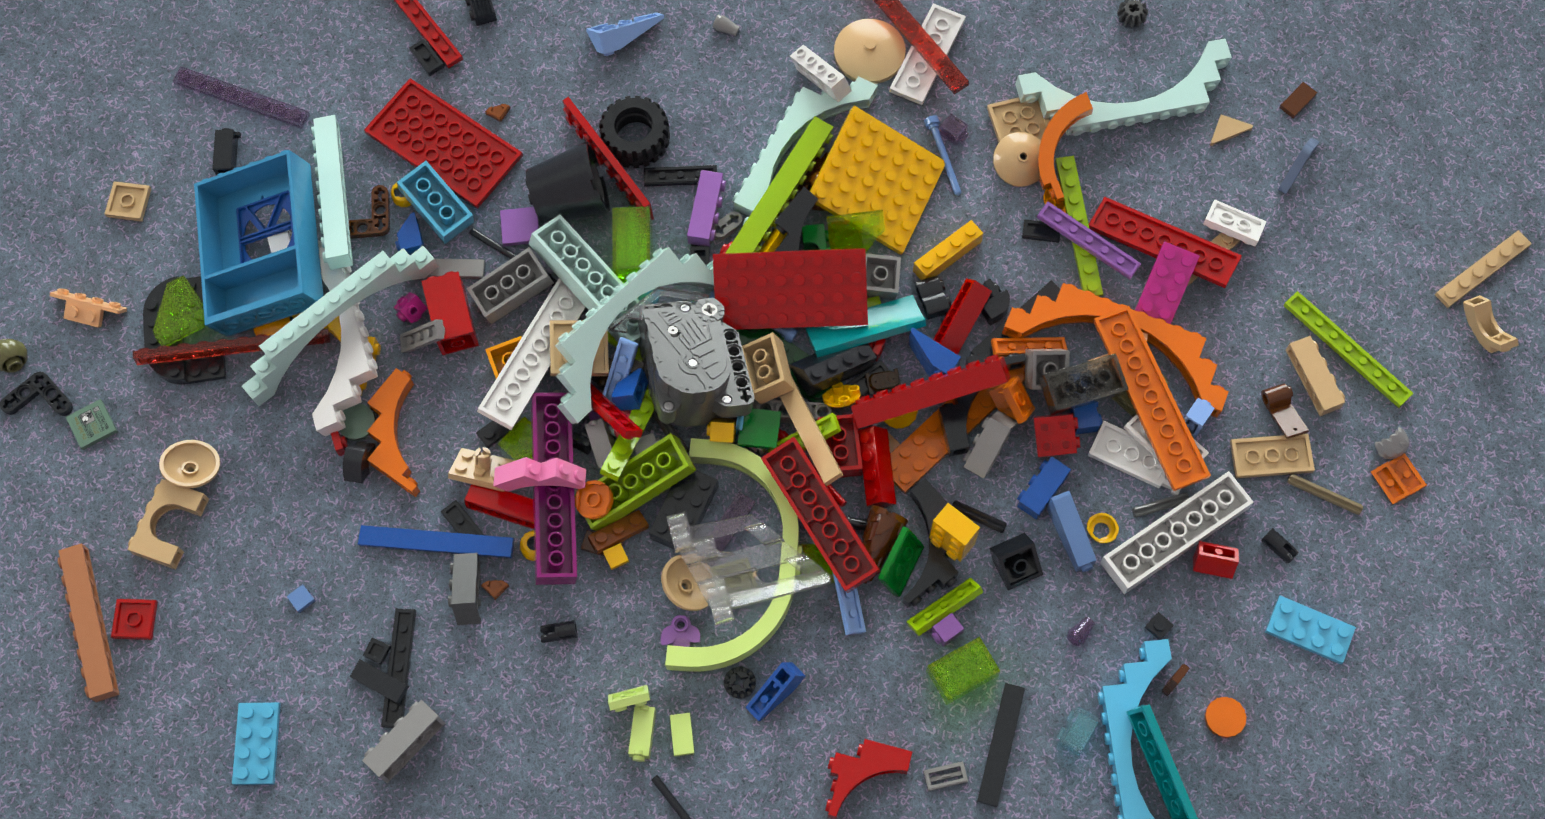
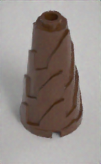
(881, 533)

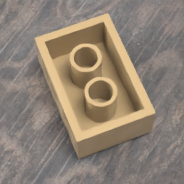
(768, 368)

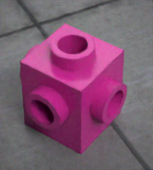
(410, 308)

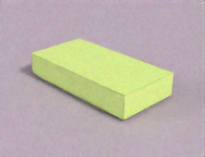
(682, 734)

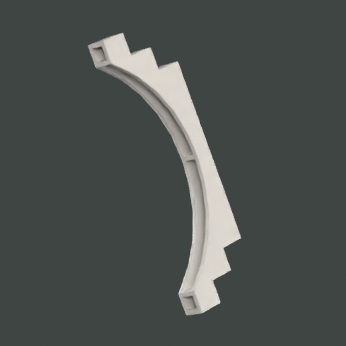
(355, 357)

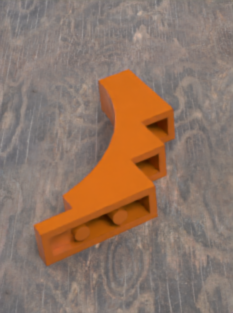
(387, 456)

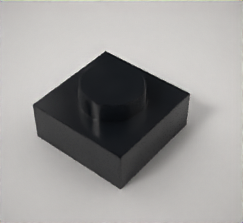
(1159, 626)
(377, 651)

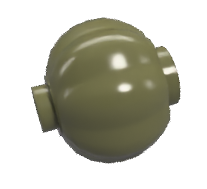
(9, 355)

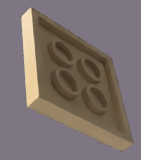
(1013, 117)
(559, 327)

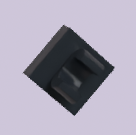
(582, 442)

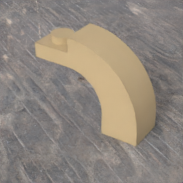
(1484, 326)

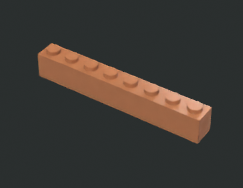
(88, 623)

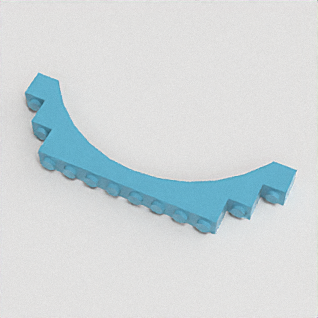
(1116, 702)

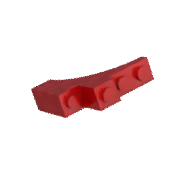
(851, 771)

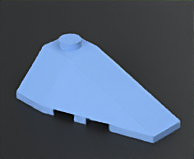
(614, 37)

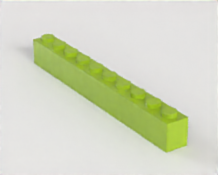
(783, 187)

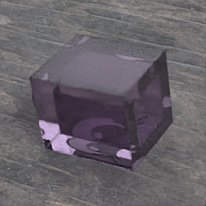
(954, 129)

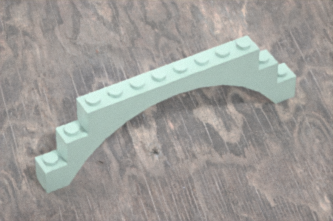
(1178, 101)
(796, 120)
(293, 337)
(583, 341)

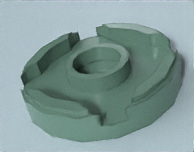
(358, 421)

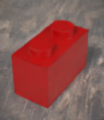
(1215, 559)

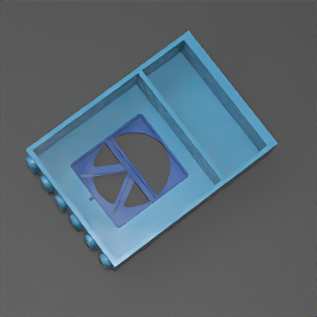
(248, 291)

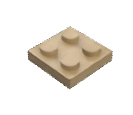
(128, 201)

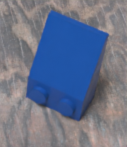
(931, 354)

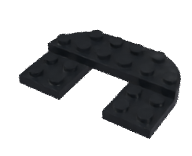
(181, 371)

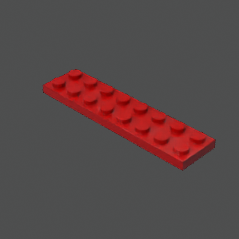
(604, 156)
(1148, 234)

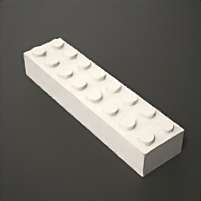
(1176, 532)

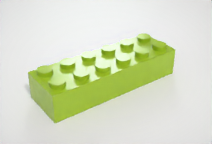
(645, 478)

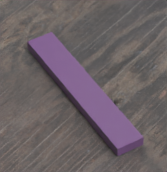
(1088, 240)

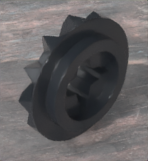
(735, 690)

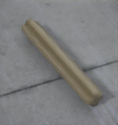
(1325, 494)

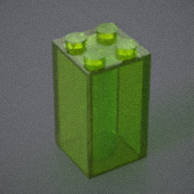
(631, 239)

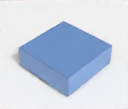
(301, 598)

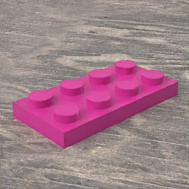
(1167, 282)

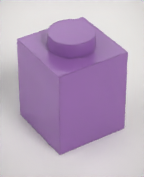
(947, 630)

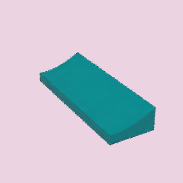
(883, 322)
(1161, 763)

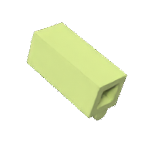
(642, 733)

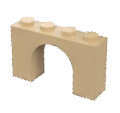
(165, 498)

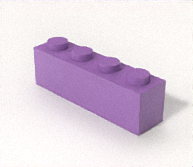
(705, 208)

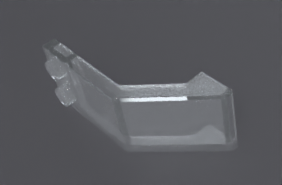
(658, 295)

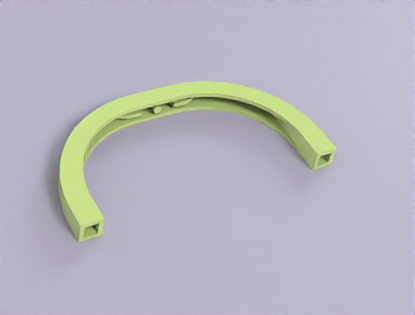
(723, 655)

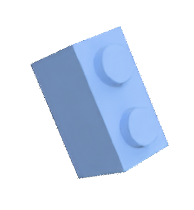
(1198, 416)

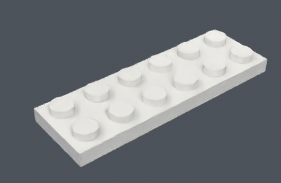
(915, 74)

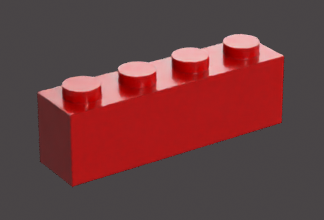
(877, 467)

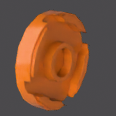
(594, 500)
(1225, 717)

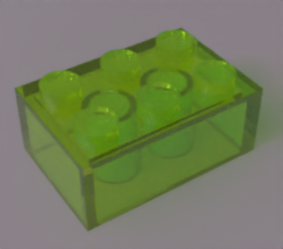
(963, 670)

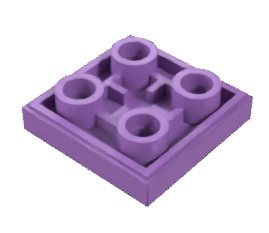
(518, 225)

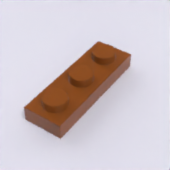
(618, 531)

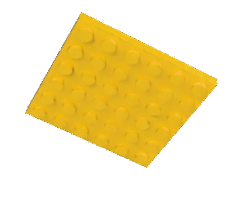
(878, 170)

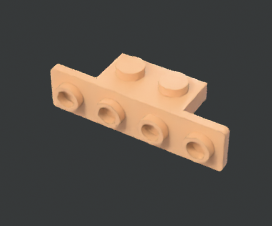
(84, 309)

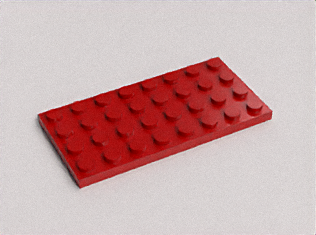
(457, 147)
(792, 288)

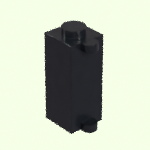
(225, 150)

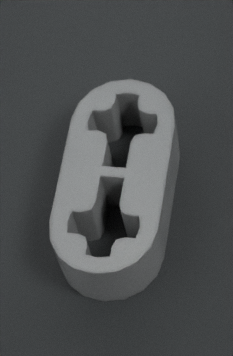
(728, 228)

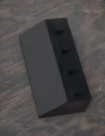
(828, 370)

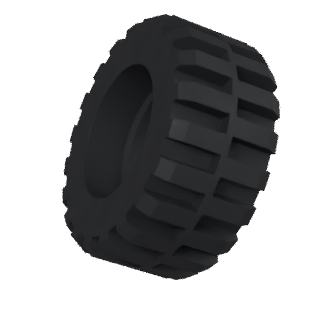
(631, 111)

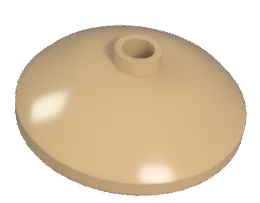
(1010, 165)
(186, 457)
(673, 577)

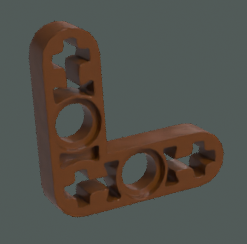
(373, 223)

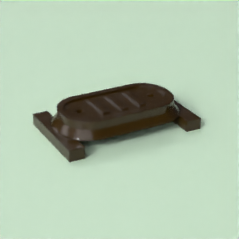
(883, 380)

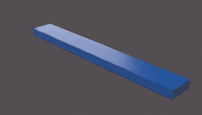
(436, 541)

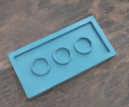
(1310, 629)
(256, 744)

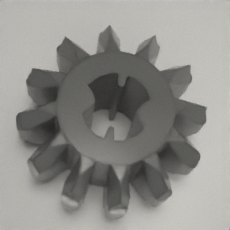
(1132, 12)

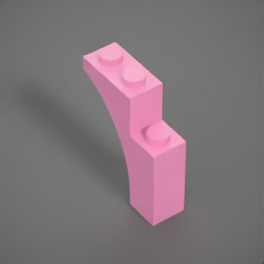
(529, 473)

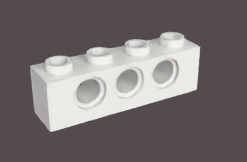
(820, 73)

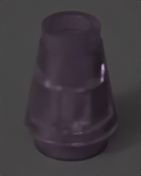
(1078, 634)

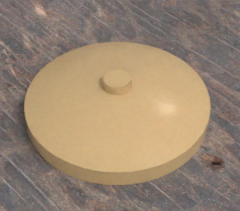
(869, 50)

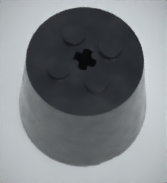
(568, 185)

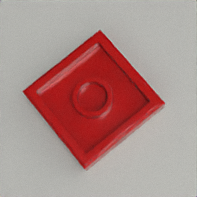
(134, 619)

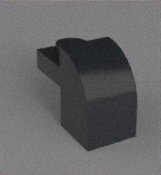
(997, 304)
(355, 461)

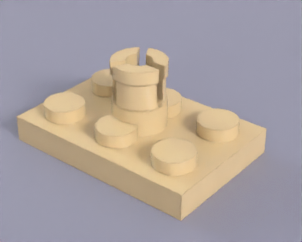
(476, 467)

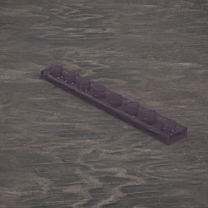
(241, 97)

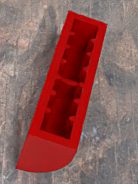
(962, 315)
(501, 505)

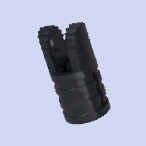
(1280, 546)
(558, 631)

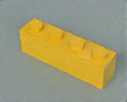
(948, 251)

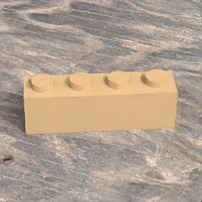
(1315, 375)

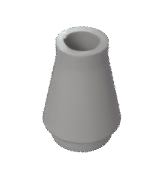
(725, 25)

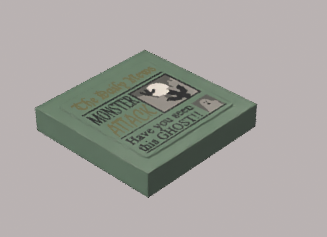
(91, 424)

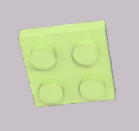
(620, 700)

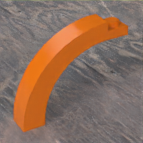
(1063, 119)

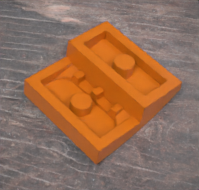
(1398, 478)

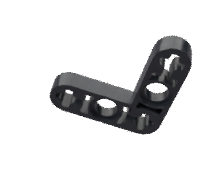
(35, 389)

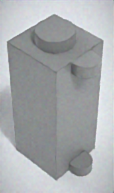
(600, 439)

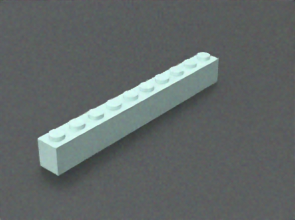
(332, 193)

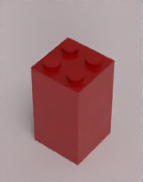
(449, 302)

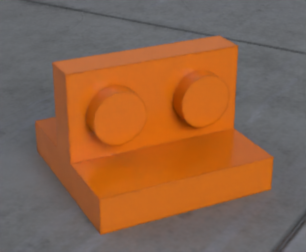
(1013, 400)

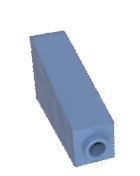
(1071, 531)

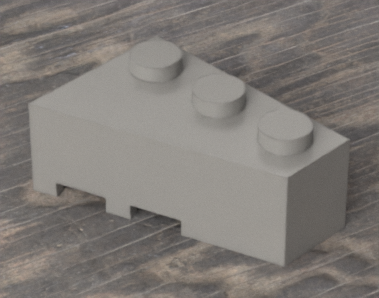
(989, 443)

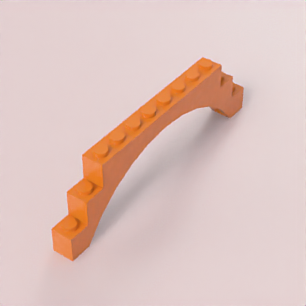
(1177, 344)

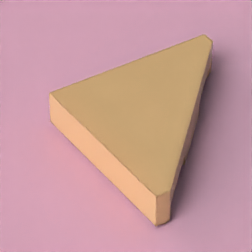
(1228, 128)

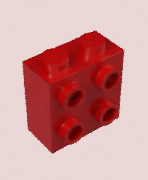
(1056, 434)

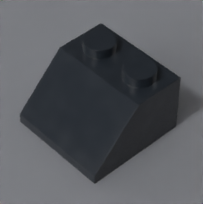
(1016, 561)

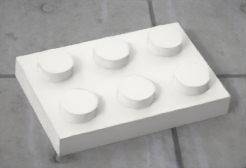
(1234, 223)

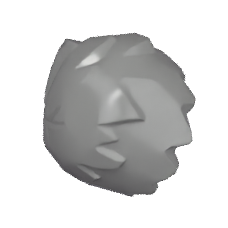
(1393, 446)

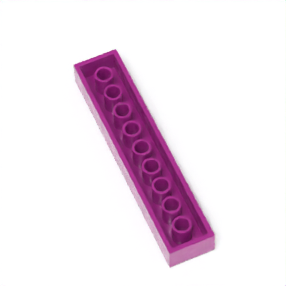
(553, 504)

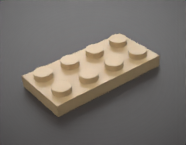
(1271, 456)

